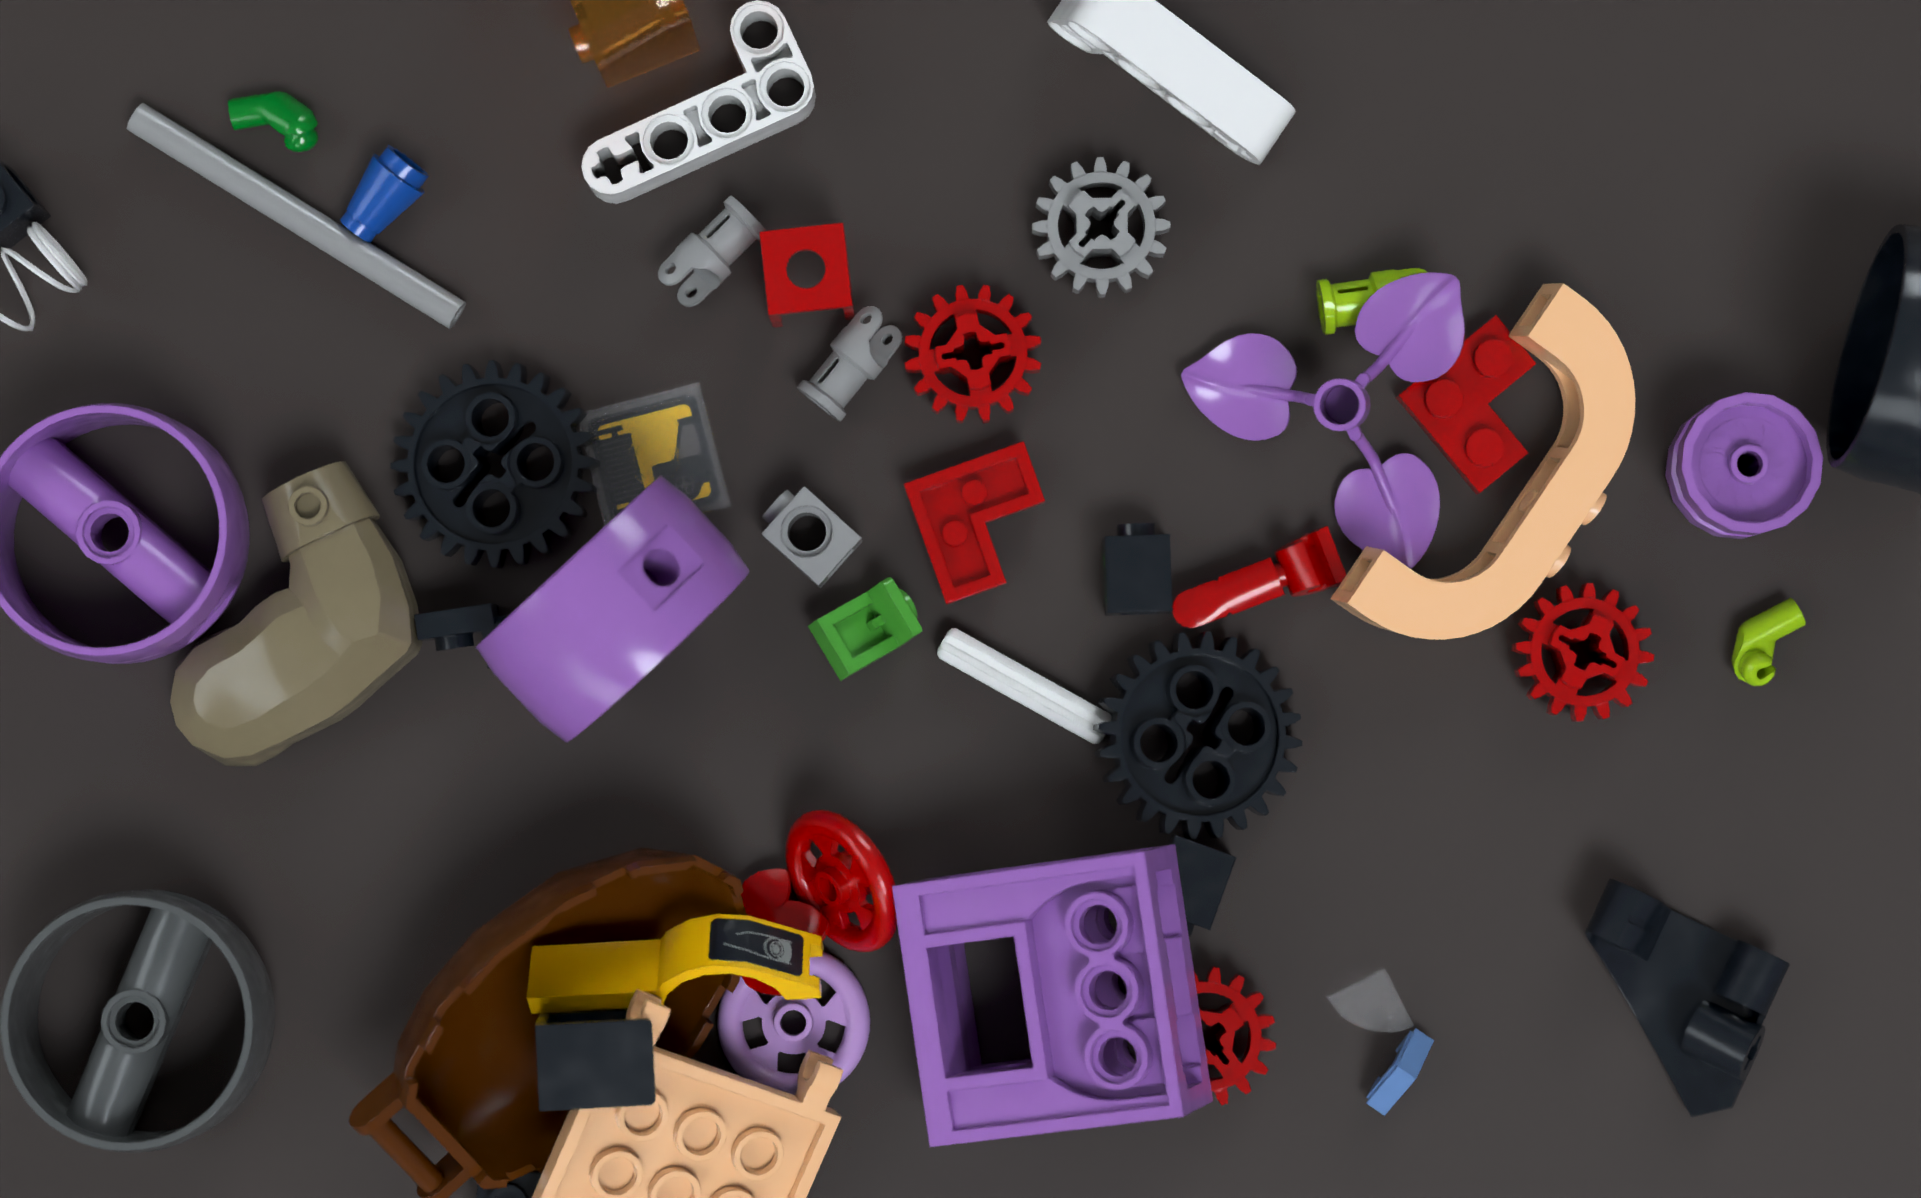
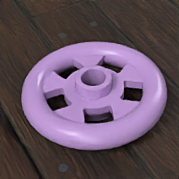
(760, 1064)

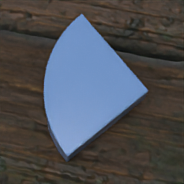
(1402, 1072)

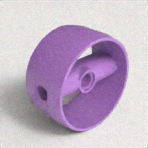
(149, 562)
(613, 610)

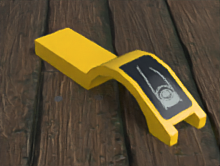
(610, 972)

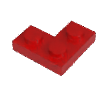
(1457, 410)
(954, 513)

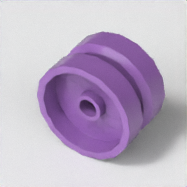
(1781, 465)

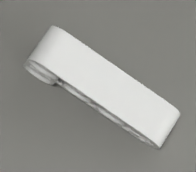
(1179, 69)
(694, 115)

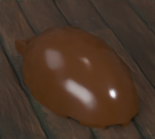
(472, 1040)

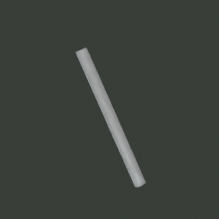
(296, 215)

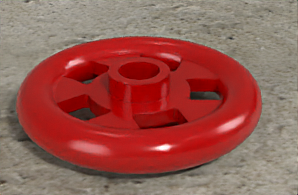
(843, 879)

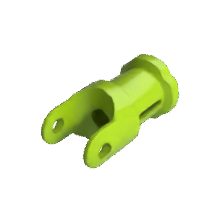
(1342, 302)

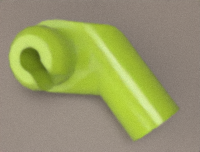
(1757, 641)

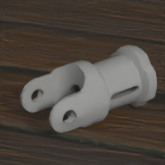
(711, 252)
(852, 362)

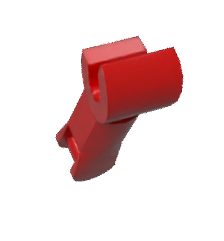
(1303, 565)

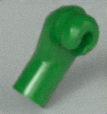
(281, 113)

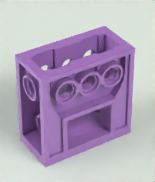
(1070, 996)

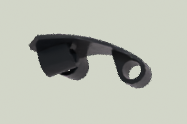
(1690, 991)

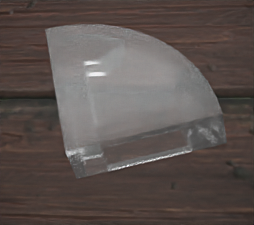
(1372, 1004)

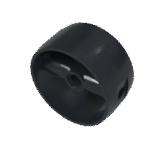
(1878, 375)

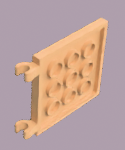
(700, 1136)

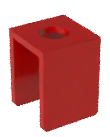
(832, 291)

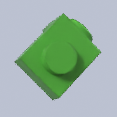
(866, 628)

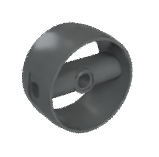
(121, 1063)

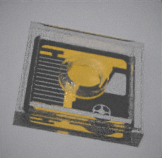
(652, 438)

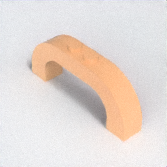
(1557, 499)

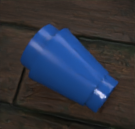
(384, 193)

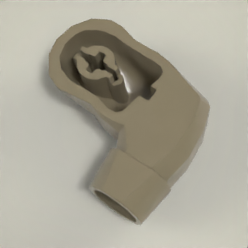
(310, 648)

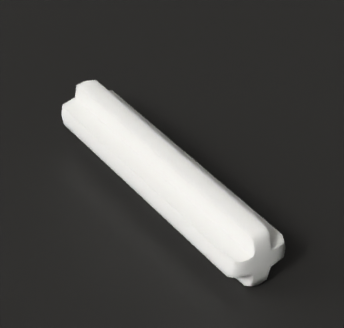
(1022, 685)

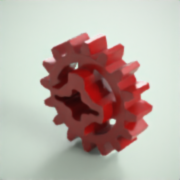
(1003, 348)
(1596, 627)
(1231, 1018)

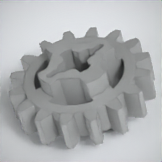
(1080, 206)

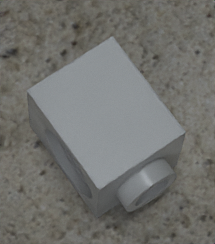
(830, 555)

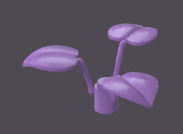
(1410, 326)

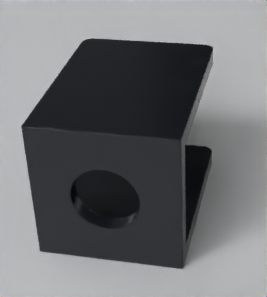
(594, 1060)

